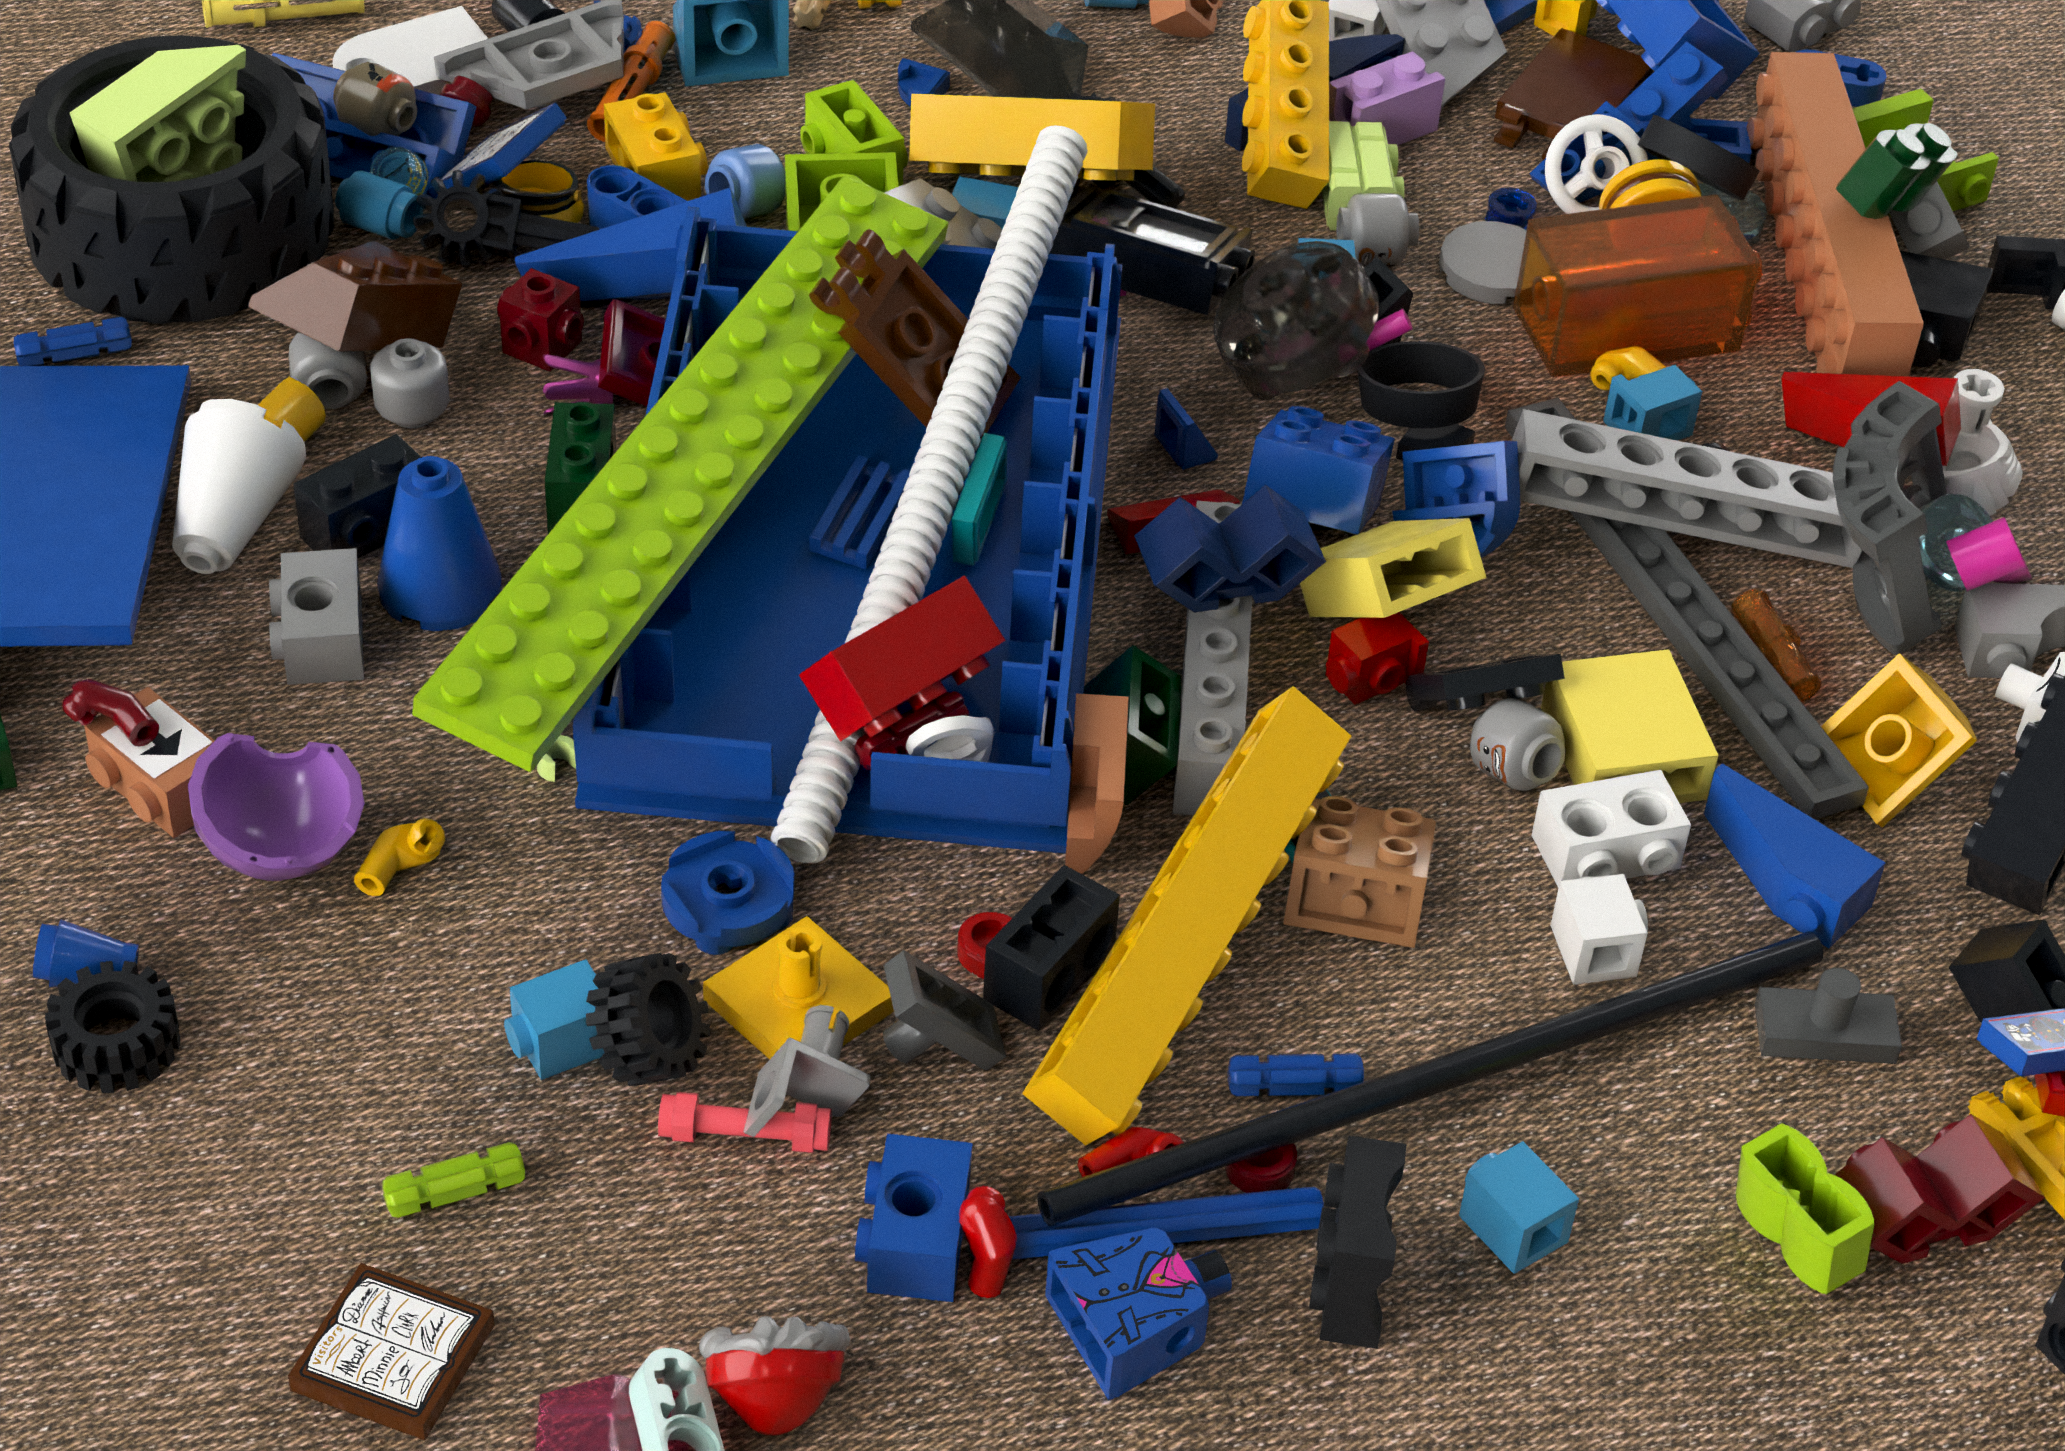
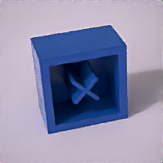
(1322, 467)

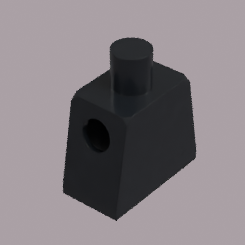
(1949, 302)

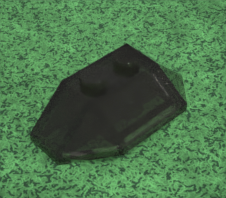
(1007, 47)

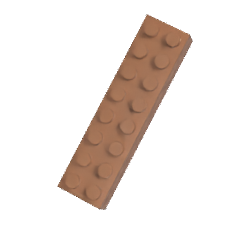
(1841, 263)

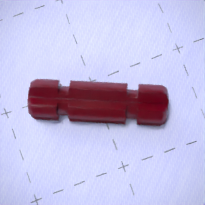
(894, 738)

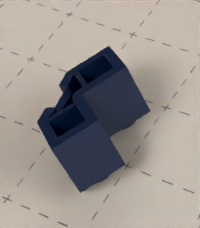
(1254, 551)

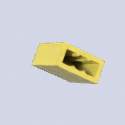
(1393, 568)
(1632, 719)

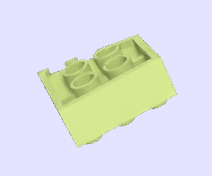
(166, 117)

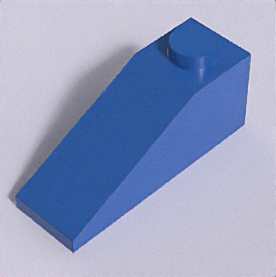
(1793, 861)

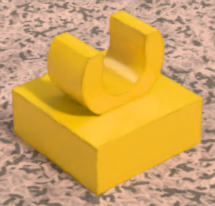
(1565, 14)

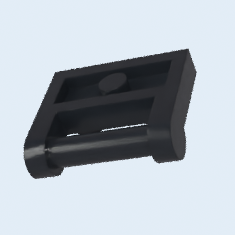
(1465, 687)

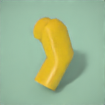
(398, 850)

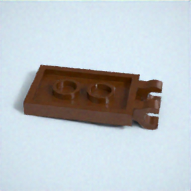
(1566, 83)
(899, 323)

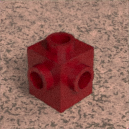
(540, 318)

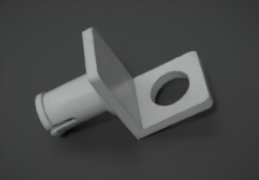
(808, 1071)

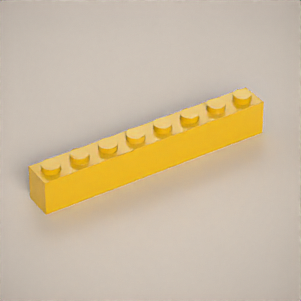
(1187, 919)

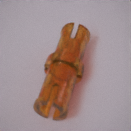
(1776, 641)

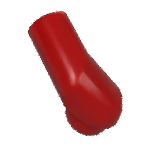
(1125, 1147)
(989, 1238)

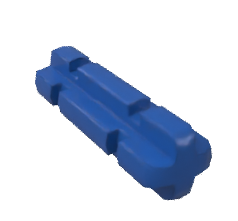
(73, 342)
(1293, 1074)

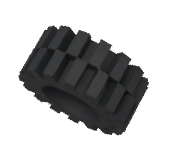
(648, 1019)
(116, 1055)

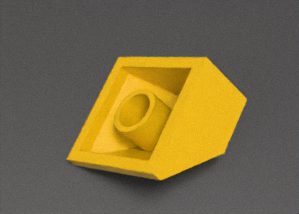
(1899, 736)

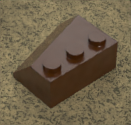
(364, 299)

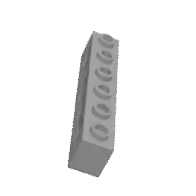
(1681, 488)
(1211, 689)

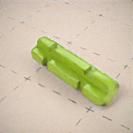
(453, 1180)

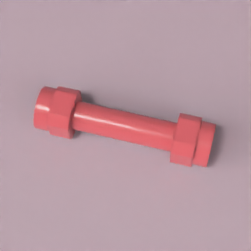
(684, 1117)

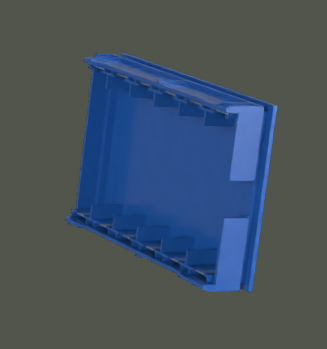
(710, 694)

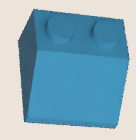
(731, 40)

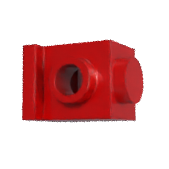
(1374, 656)

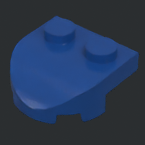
(1465, 483)

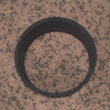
(1420, 364)

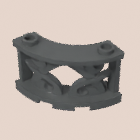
(1883, 516)

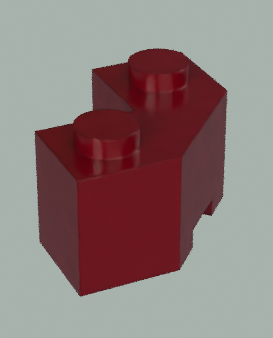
(1957, 1186)

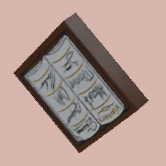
(392, 1351)

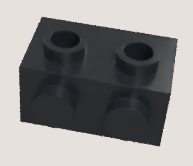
(353, 498)

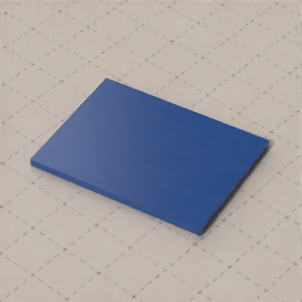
(82, 497)

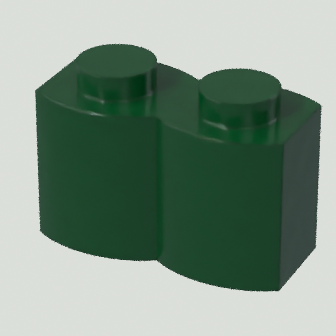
(1897, 170)

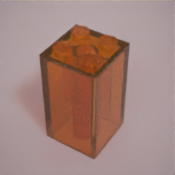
(1636, 276)

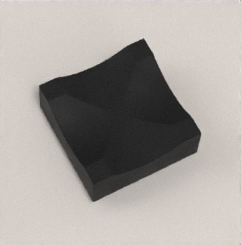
(1356, 1241)

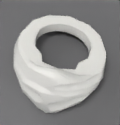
(957, 739)

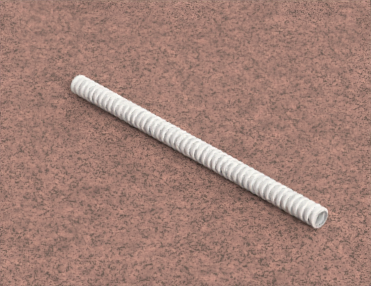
(940, 468)

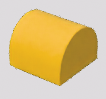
(295, 405)

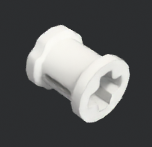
(1978, 401)

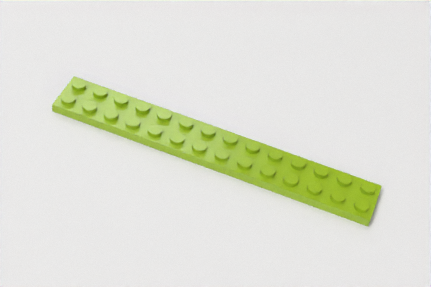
(662, 493)

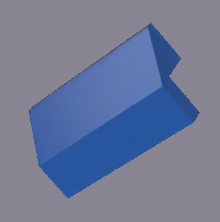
(436, 135)

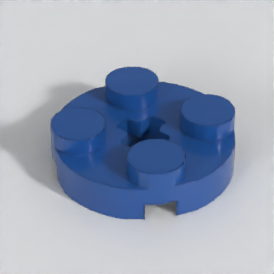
(734, 919)

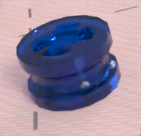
(1511, 206)

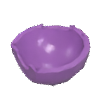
(274, 810)

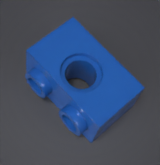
(915, 1225)

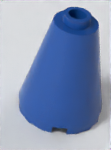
(436, 550)

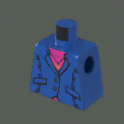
(1133, 1303)

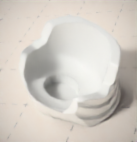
(1983, 468)

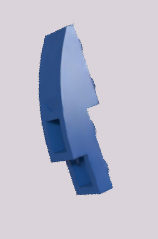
(1669, 92)

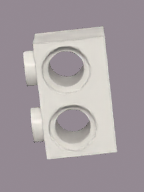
(1611, 828)

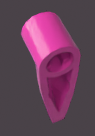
(1988, 556)

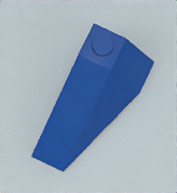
(630, 257)

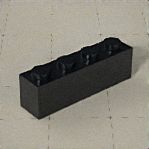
(2023, 841)

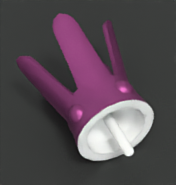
(582, 388)

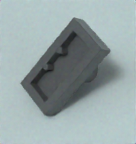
(941, 1011)
(1828, 1021)

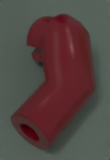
(119, 705)

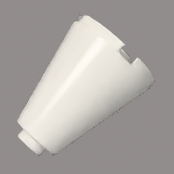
(230, 480)

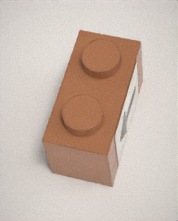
(151, 775)

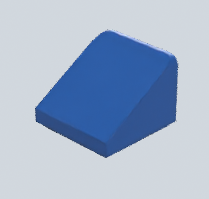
(1180, 433)

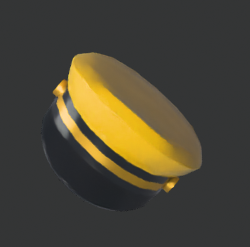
(544, 189)

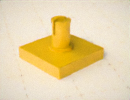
(785, 977)

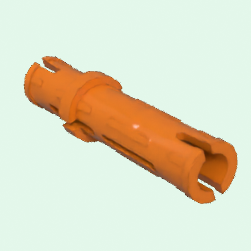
(650, 47)

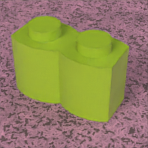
(1809, 1212)

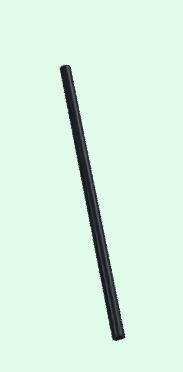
(1424, 1079)

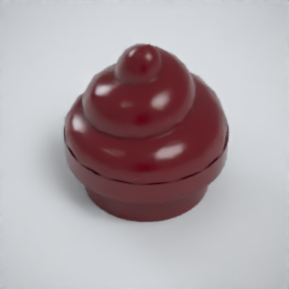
(472, 92)

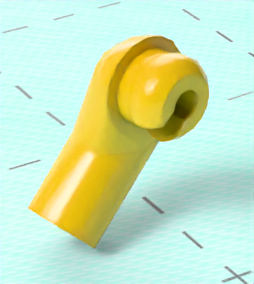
(1627, 361)

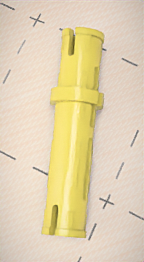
(222, 12)

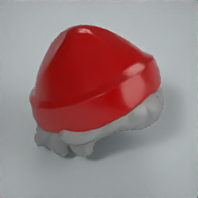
(775, 1372)

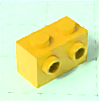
(656, 143)

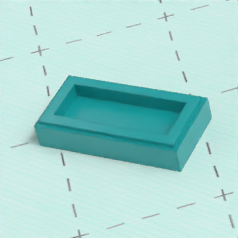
(979, 499)

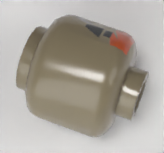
(375, 100)

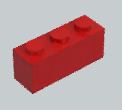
(903, 661)

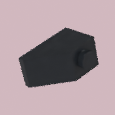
(2012, 970)

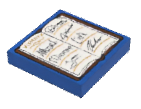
(506, 147)

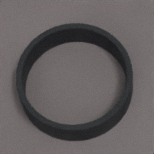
(1702, 157)

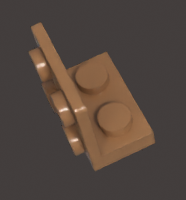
(1361, 872)

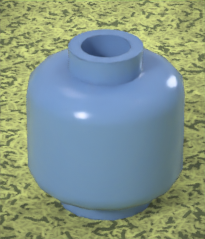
(753, 176)

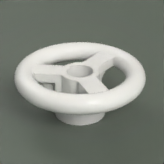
(1613, 158)

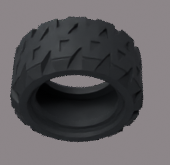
(175, 245)

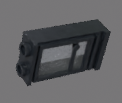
(1160, 248)

